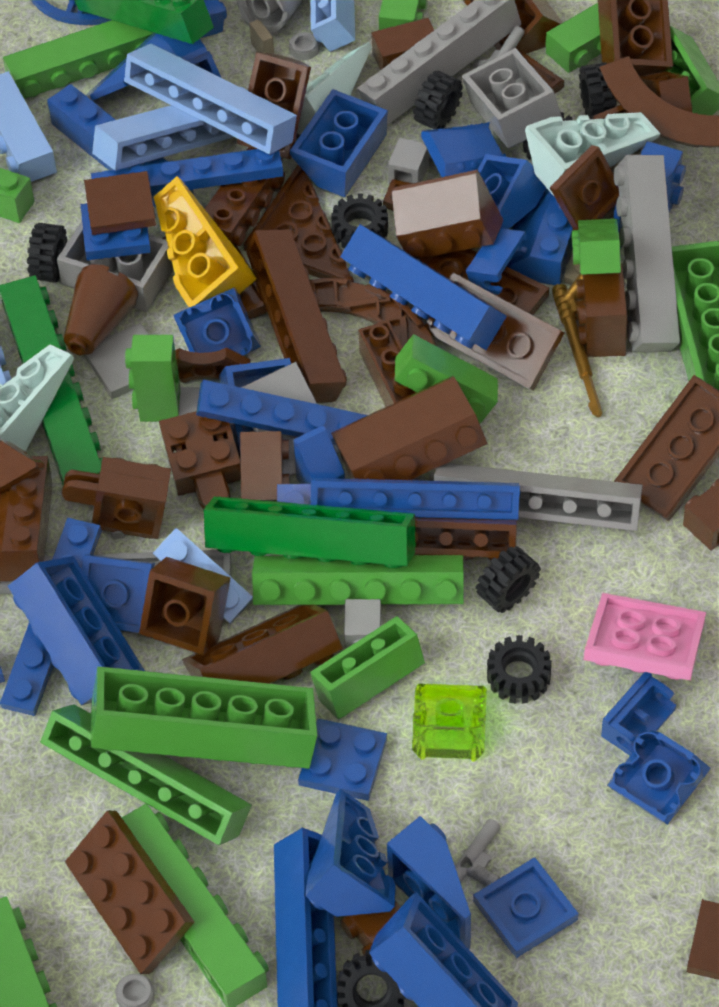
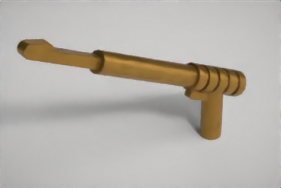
(567, 309)

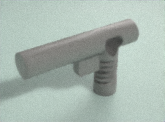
(510, 43)
(477, 857)

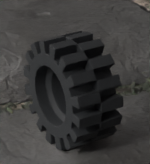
(594, 90)
(437, 100)
(358, 209)
(44, 249)
(508, 579)
(523, 652)
(353, 972)

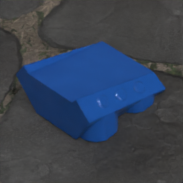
(460, 148)
(218, 325)
(658, 775)

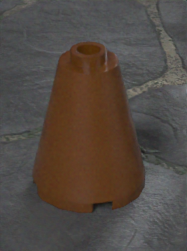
(97, 307)

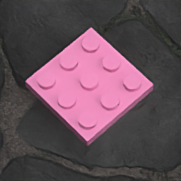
(645, 636)

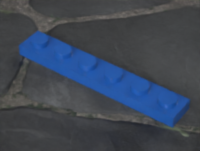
(208, 170)
(269, 410)
(421, 498)
(33, 662)

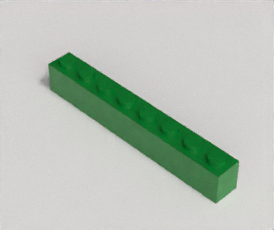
(65, 420)

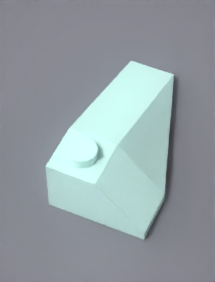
(339, 76)
(559, 143)
(30, 393)

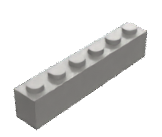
(443, 50)
(647, 253)
(560, 497)

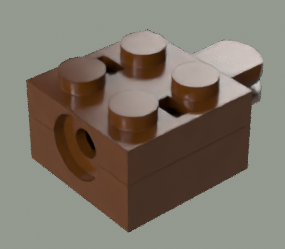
(202, 457)
(124, 495)

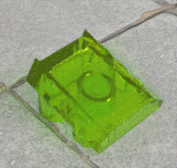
(449, 721)

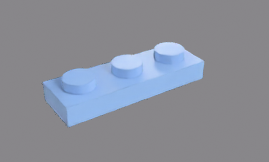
(182, 549)

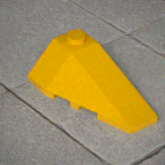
(200, 252)

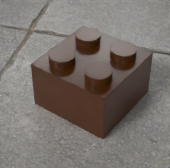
(602, 314)
(184, 605)

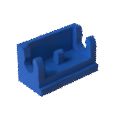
(493, 259)
(638, 711)

